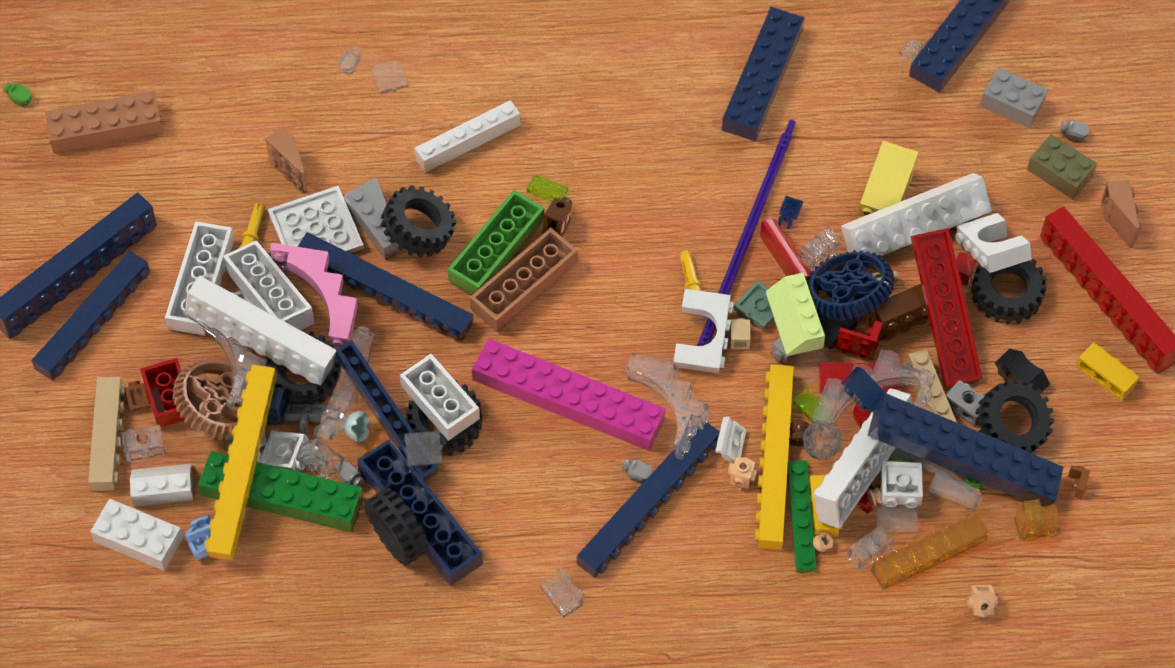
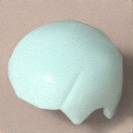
(356, 426)

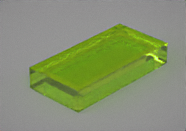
(546, 188)

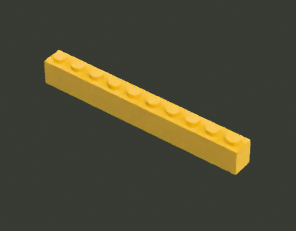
(775, 457)
(241, 463)

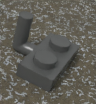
(304, 413)

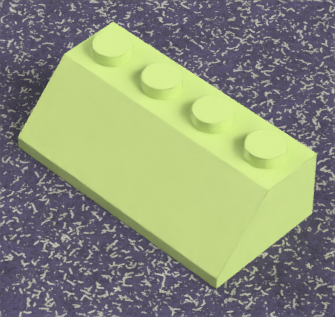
(795, 315)

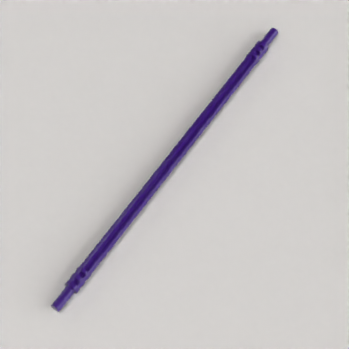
(751, 224)

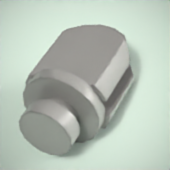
(1075, 130)
(637, 470)
(351, 475)

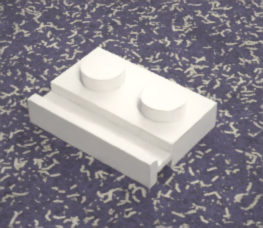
(730, 439)

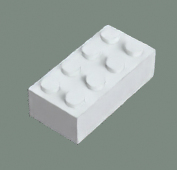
(439, 397)
(136, 534)

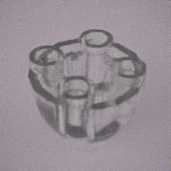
(822, 440)

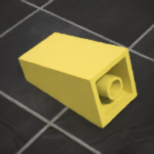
(888, 178)

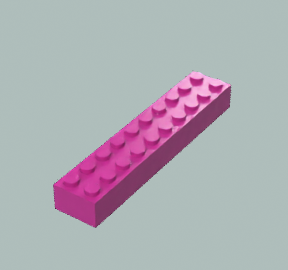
(568, 394)

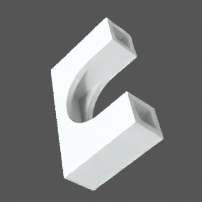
(977, 239)
(706, 357)

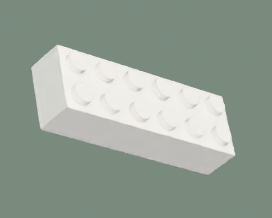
(202, 258)
(267, 285)

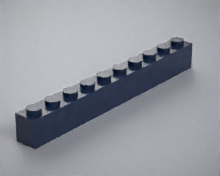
(393, 290)
(645, 503)

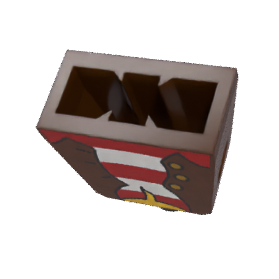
(558, 211)

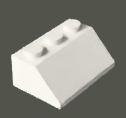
(161, 485)

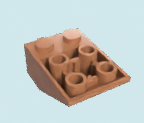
(285, 155)
(1121, 210)

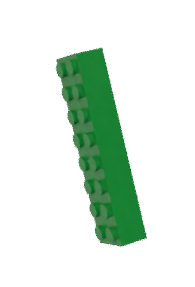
(291, 493)

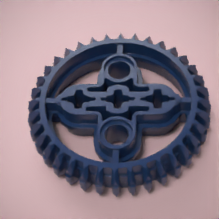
(846, 280)

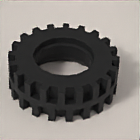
(410, 236)
(1005, 307)
(307, 392)
(991, 421)
(418, 422)
(396, 526)

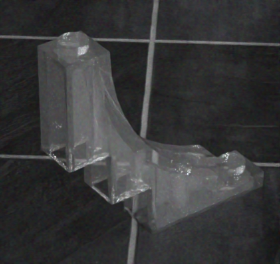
(345, 392)
(945, 483)

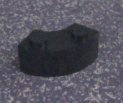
(1015, 366)

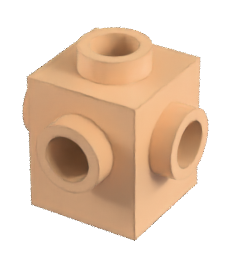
(742, 472)
(982, 600)

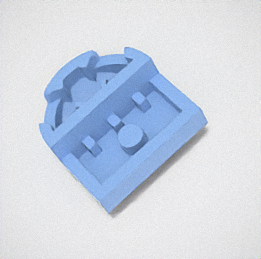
(197, 536)

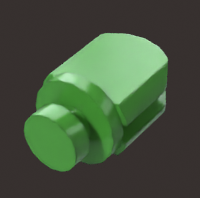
(18, 93)

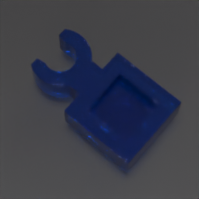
(789, 210)

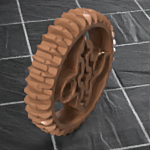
(209, 393)

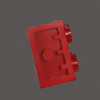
(860, 344)

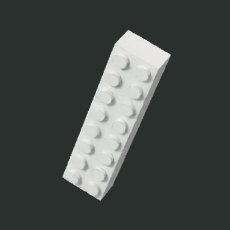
(926, 212)
(259, 330)
(852, 473)

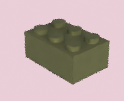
(1061, 166)

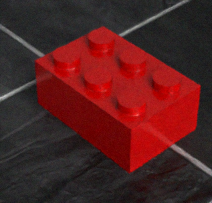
(159, 385)

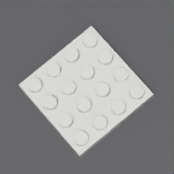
(319, 214)

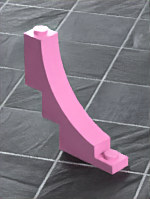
(313, 267)

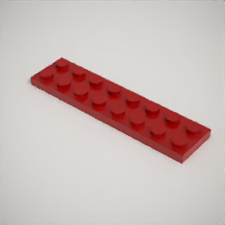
(946, 307)

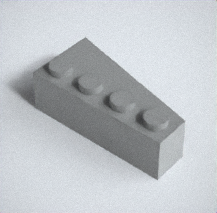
(366, 206)

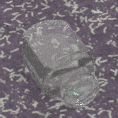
(350, 60)

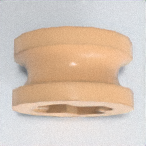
(874, 496)
(820, 540)

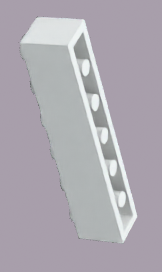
(467, 136)

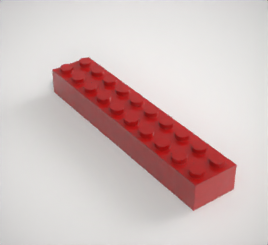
(1109, 289)

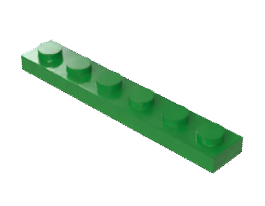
(801, 516)

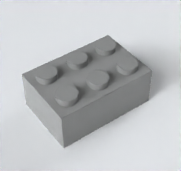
(1014, 97)

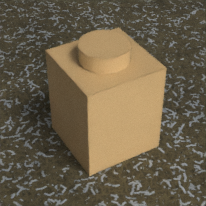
(740, 334)

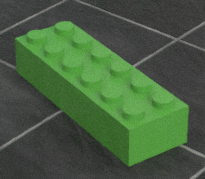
(496, 242)

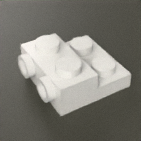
(283, 450)
(901, 483)

